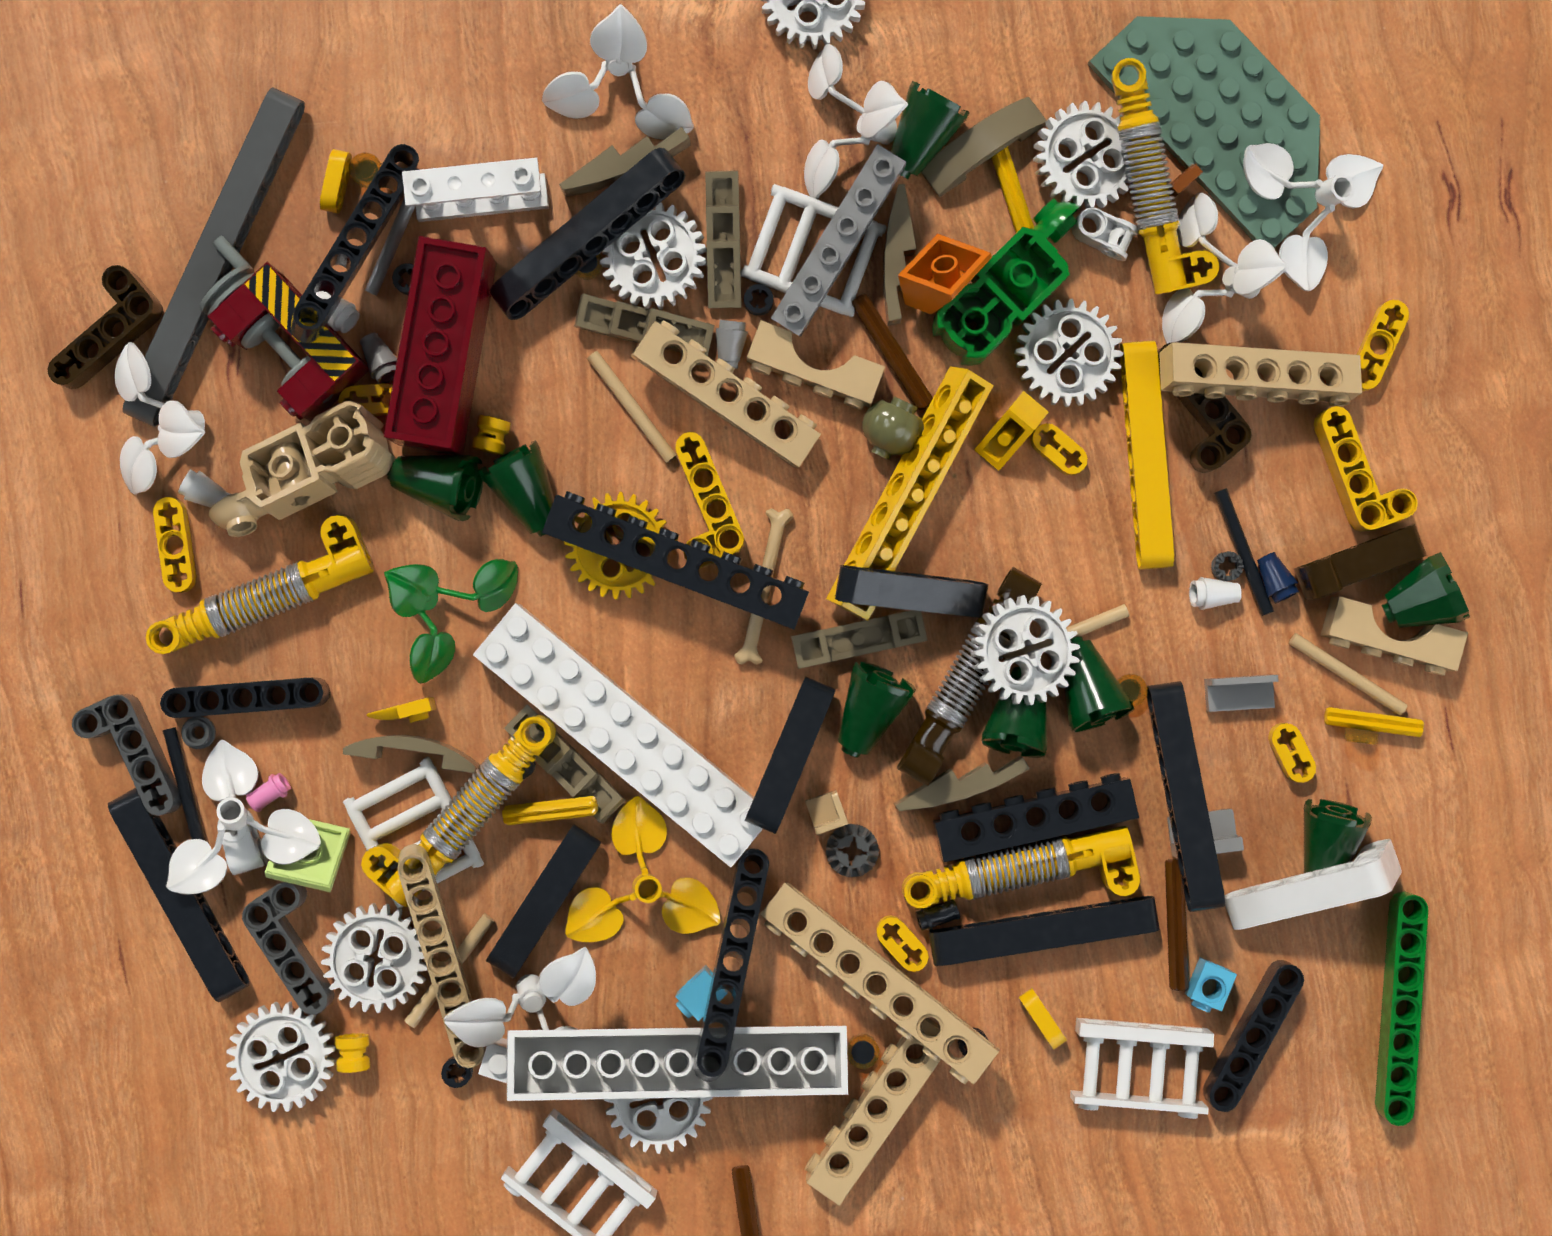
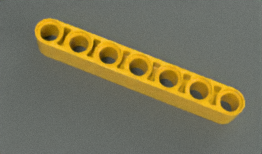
(1146, 455)

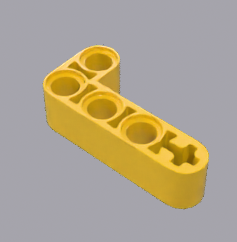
(1358, 467)
(706, 495)

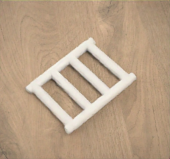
(811, 207)
(370, 835)

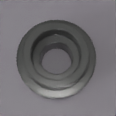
(188, 732)

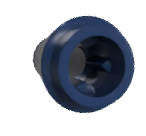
(1277, 578)

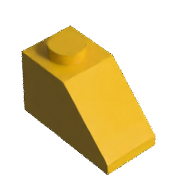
(1011, 430)

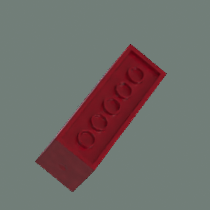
(440, 346)

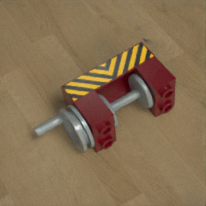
(249, 311)

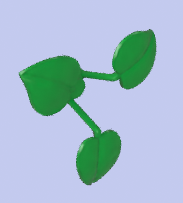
(415, 590)

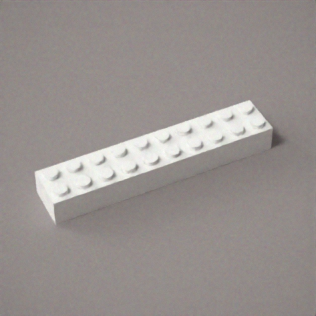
(620, 732)
(661, 1063)

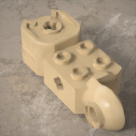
(304, 466)

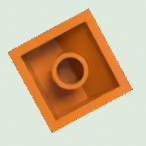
(940, 273)

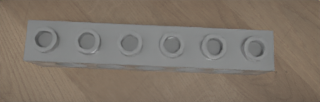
(839, 240)

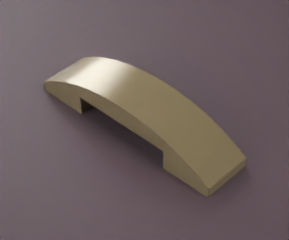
(981, 143)
(859, 638)
(452, 758)

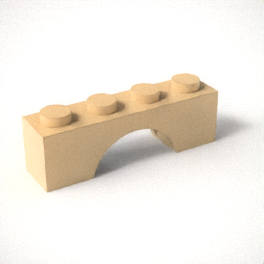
(774, 352)
(1354, 624)

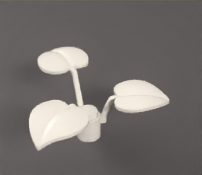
(620, 43)
(875, 124)
(1348, 182)
(1256, 269)
(177, 426)
(287, 839)
(566, 978)

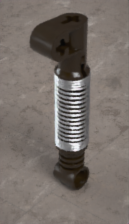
(949, 709)

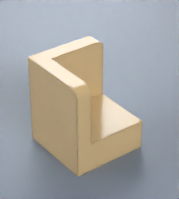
(826, 812)

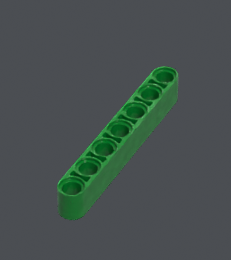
(1410, 1021)

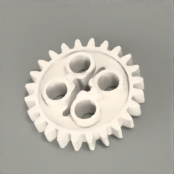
(829, 19)
(1070, 131)
(680, 243)
(1048, 332)
(1034, 678)
(347, 950)
(293, 1083)
(666, 1127)

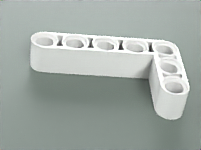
(1367, 877)

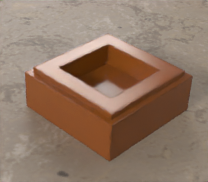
(1185, 179)

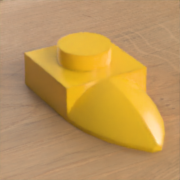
(415, 710)

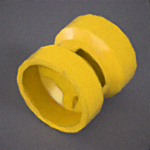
(491, 427)
(352, 1049)

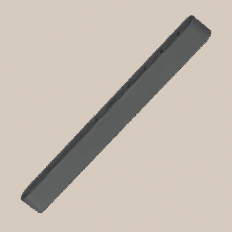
(230, 218)

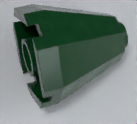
(1426, 596)

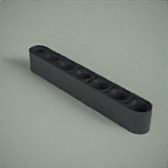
(587, 233)
(349, 255)
(1185, 797)
(188, 914)
(1044, 930)
(731, 980)

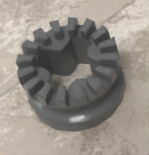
(1233, 558)

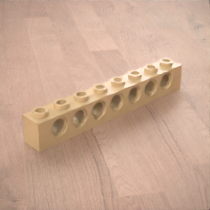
(778, 920)

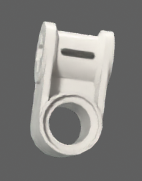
(1107, 233)
(243, 849)

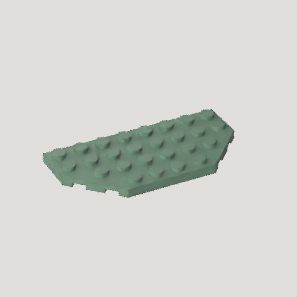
(1213, 103)

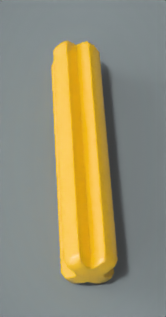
(1012, 190)
(1373, 722)
(550, 810)

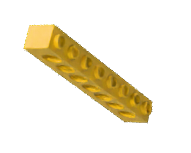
(917, 477)

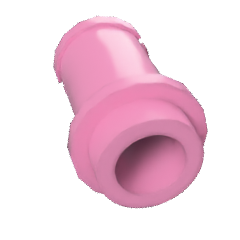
(268, 792)

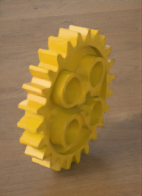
(592, 563)

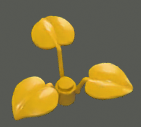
(687, 908)

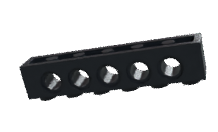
(1119, 808)

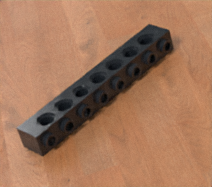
(561, 525)

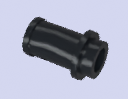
(937, 915)

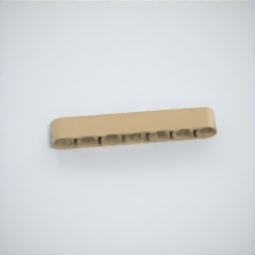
(437, 941)

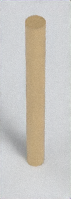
(631, 407)
(1082, 628)
(1348, 674)
(464, 951)

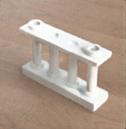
(476, 189)
(1160, 1038)
(584, 1152)

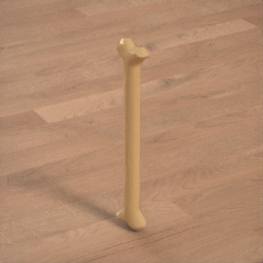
(778, 523)

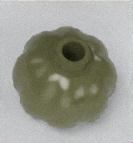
(892, 427)

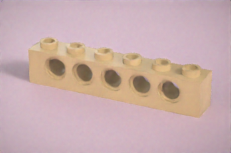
(1339, 371)
(802, 432)
(837, 1182)

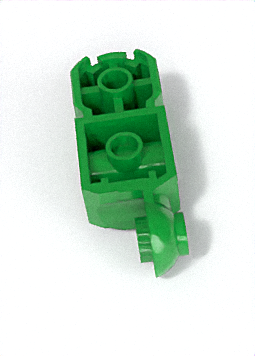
(1007, 287)

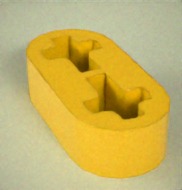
(335, 181)
(368, 392)
(1064, 443)
(1299, 749)
(908, 938)
(1042, 1018)

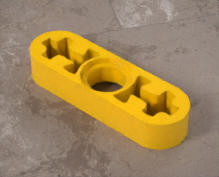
(1380, 319)
(178, 519)

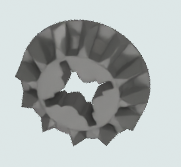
(842, 838)

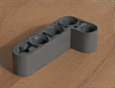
(134, 758)
(294, 951)

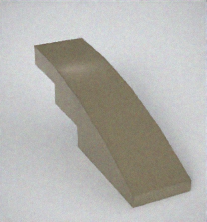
(610, 166)
(723, 239)
(898, 244)
(632, 322)
(570, 768)
(947, 788)

